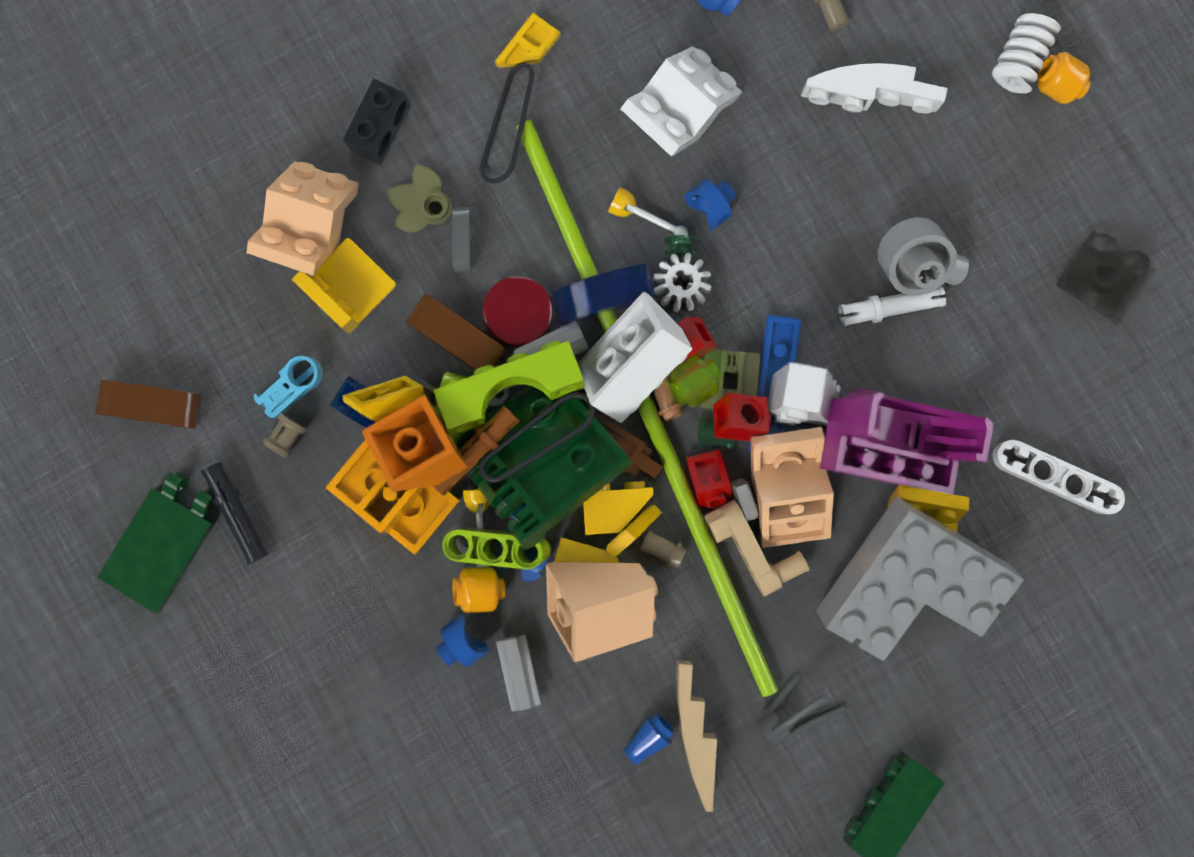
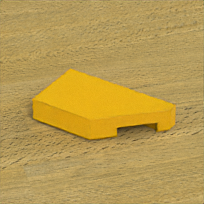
(529, 43)
(633, 530)

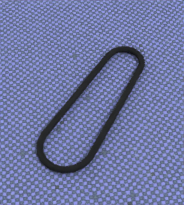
(496, 119)
(543, 451)

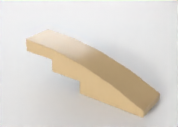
(698, 745)

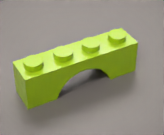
(467, 400)

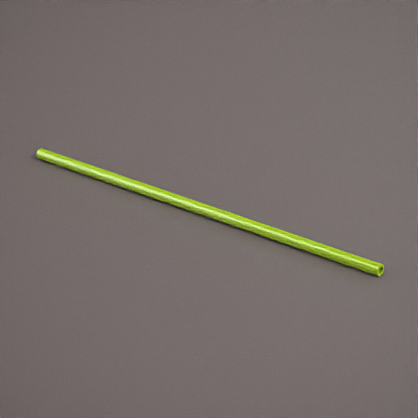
(655, 428)

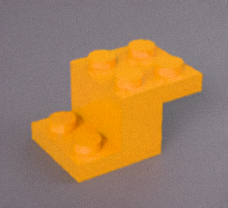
(406, 515)

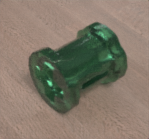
(707, 437)

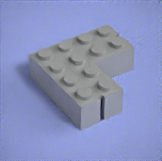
(912, 564)

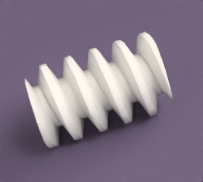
(1024, 52)

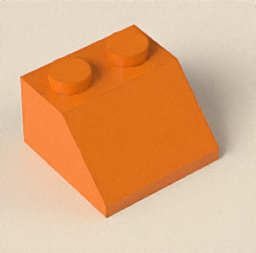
(414, 447)

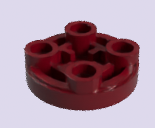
(517, 310)

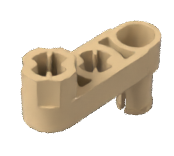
(729, 522)

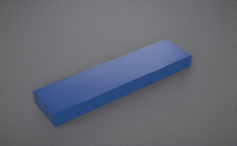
(778, 350)

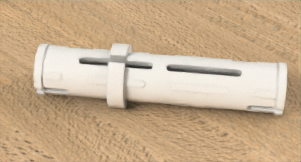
(879, 308)

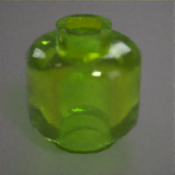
(694, 381)

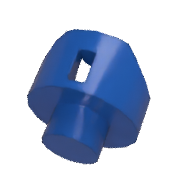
(712, 201)
(459, 644)

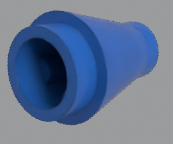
(650, 738)

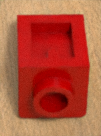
(709, 479)

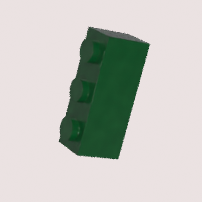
(892, 808)

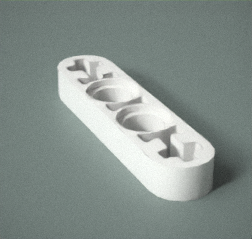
(1057, 479)

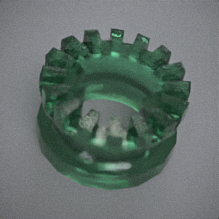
(679, 245)

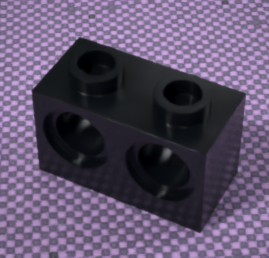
(377, 121)

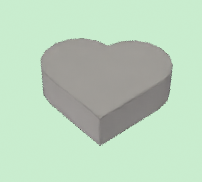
(744, 498)

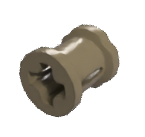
(284, 435)

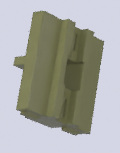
(745, 368)

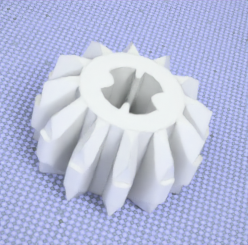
(687, 272)

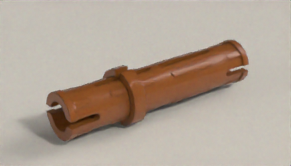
(481, 443)

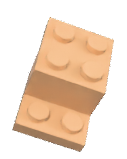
(303, 217)
(791, 488)

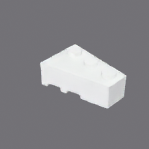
(802, 395)

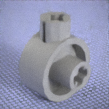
(920, 257)

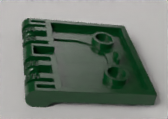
(556, 480)

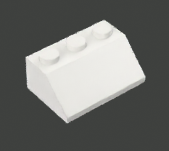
(632, 358)

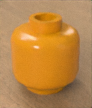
(1064, 78)
(477, 590)

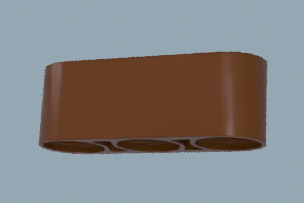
(454, 334)
(148, 404)

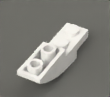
(860, 84)

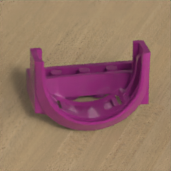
(876, 435)

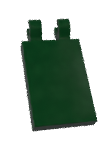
(159, 544)

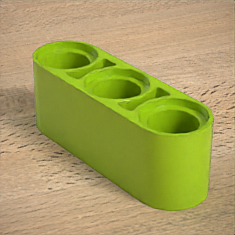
(480, 552)

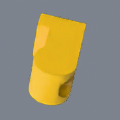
(579, 552)

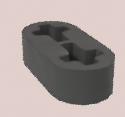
(462, 240)

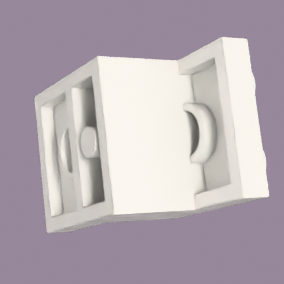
(682, 100)

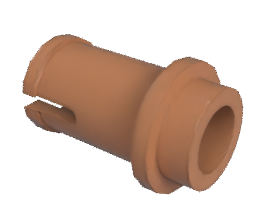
(668, 404)

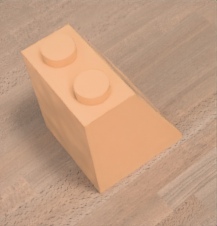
(600, 605)

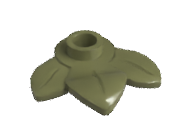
(416, 200)

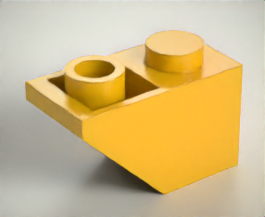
(613, 509)

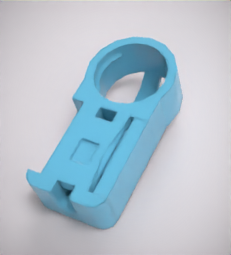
(286, 390)

